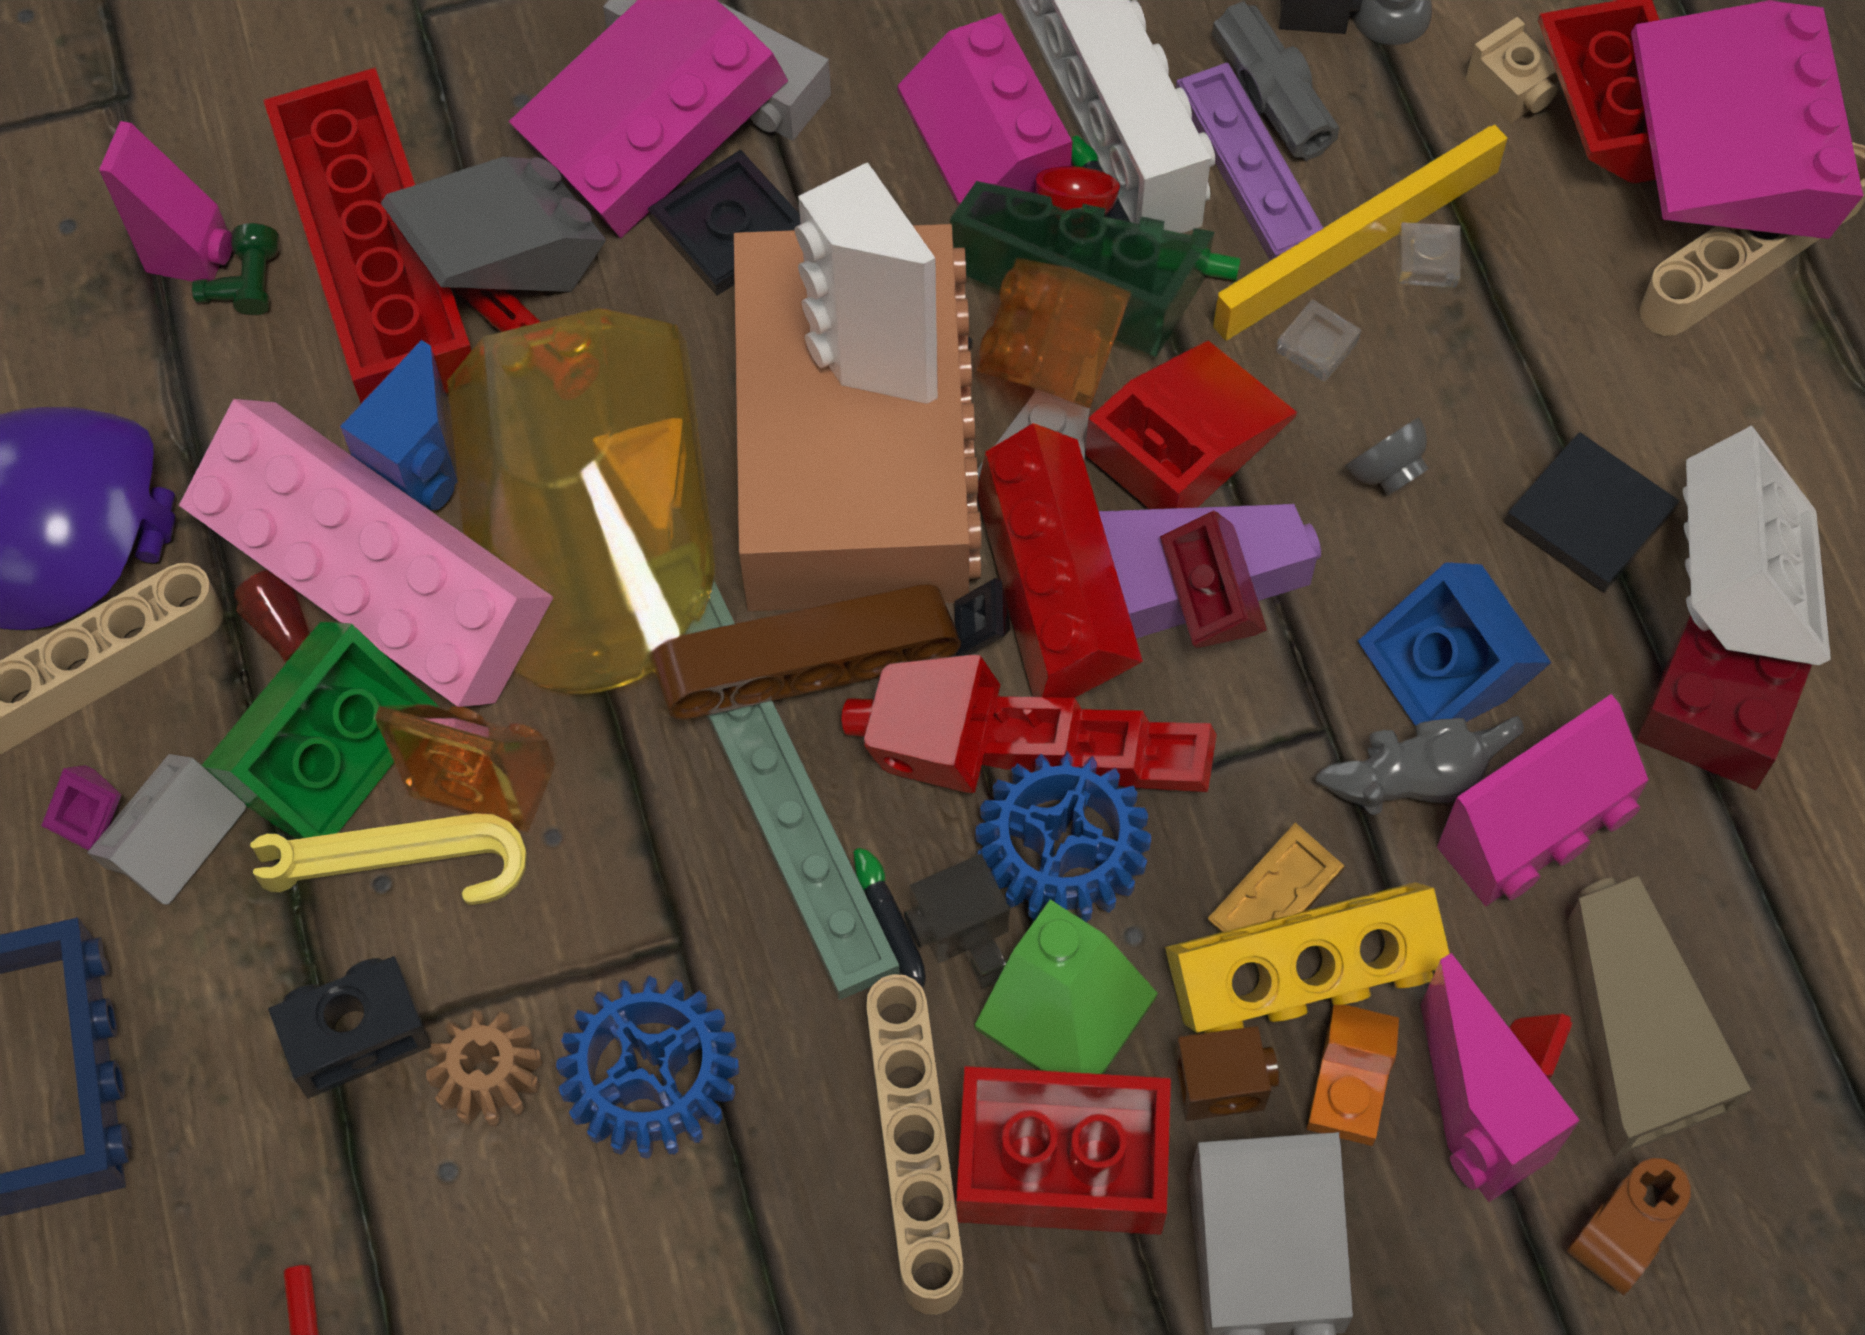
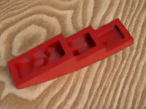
(1141, 751)

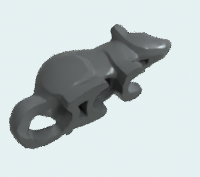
(1427, 768)

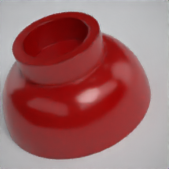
(1076, 186)

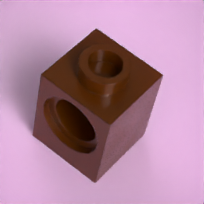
(1224, 1073)

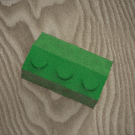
(312, 736)

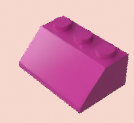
(984, 110)
(1545, 804)

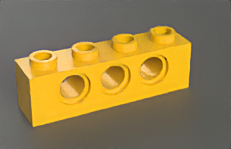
(1206, 965)

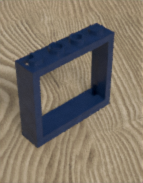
(97, 1076)

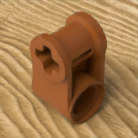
(1626, 1230)

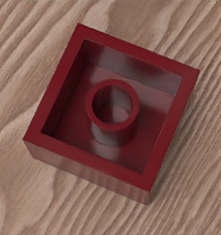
(1723, 707)

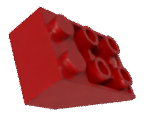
(1184, 428)

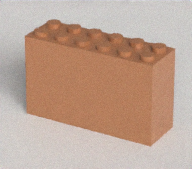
(838, 481)

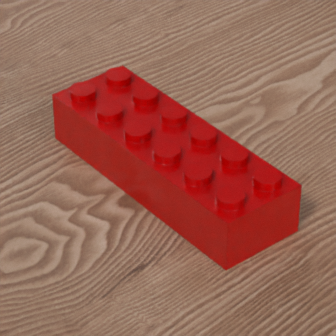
(340, 166)

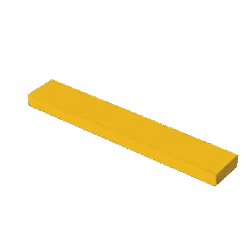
(1358, 232)

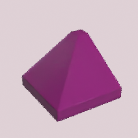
(81, 806)

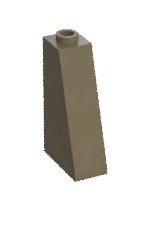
(1646, 1022)

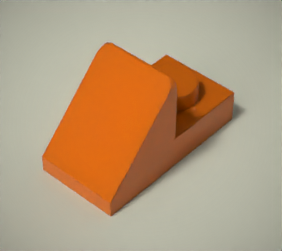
(1354, 1073)

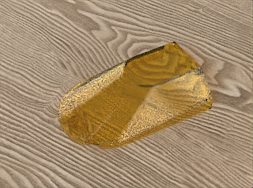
(588, 485)

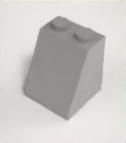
(1271, 1235)

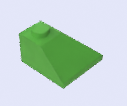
(1065, 997)

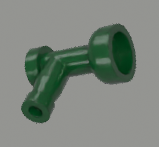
(255, 246)

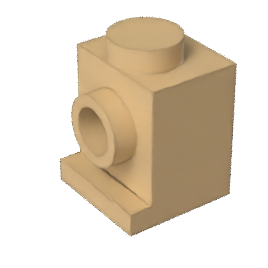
(1512, 72)

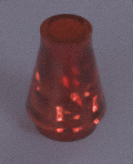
(273, 612)

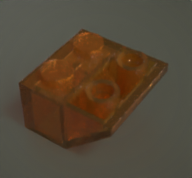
(1053, 331)

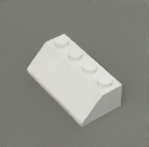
(868, 288)
(1754, 553)

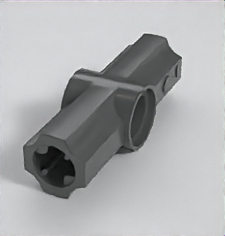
(1275, 80)

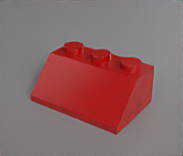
(1602, 83)

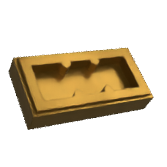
(1281, 883)

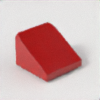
(1543, 1038)

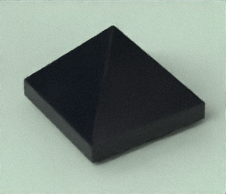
(981, 617)

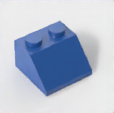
(408, 431)
(1454, 646)

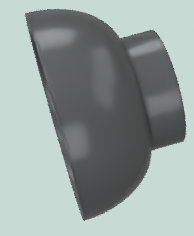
(1393, 20)
(1394, 459)

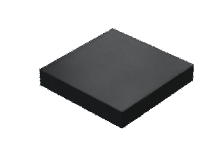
(714, 206)
(1591, 511)

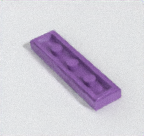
(1249, 160)

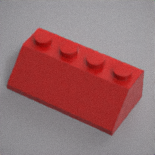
(1055, 564)

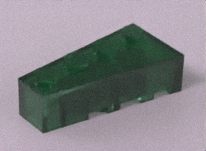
(1152, 263)

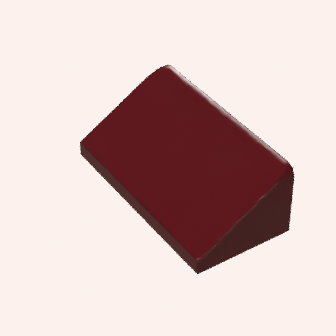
(1212, 581)

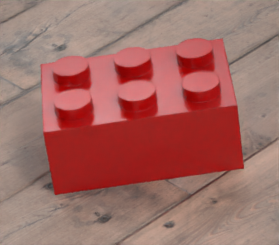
(1064, 1150)

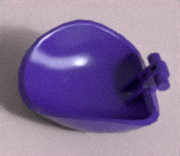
(72, 510)

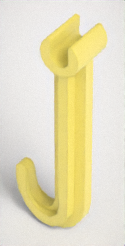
(395, 847)

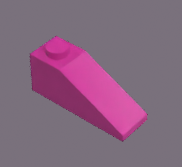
(163, 210)

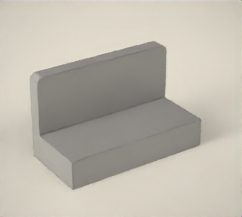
(168, 827)

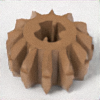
(472, 1089)

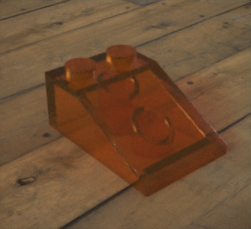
(468, 762)

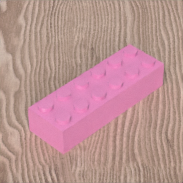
(365, 552)

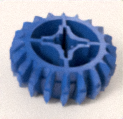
(1017, 815)
(629, 1083)

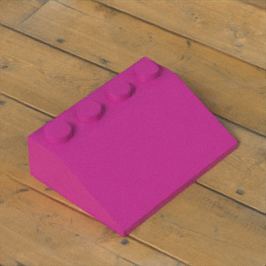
(649, 103)
(1748, 119)

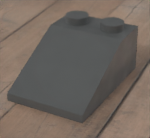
(498, 227)

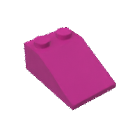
(1492, 1095)

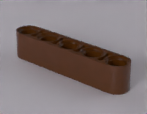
(802, 651)

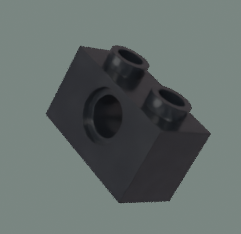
(328, 1058)

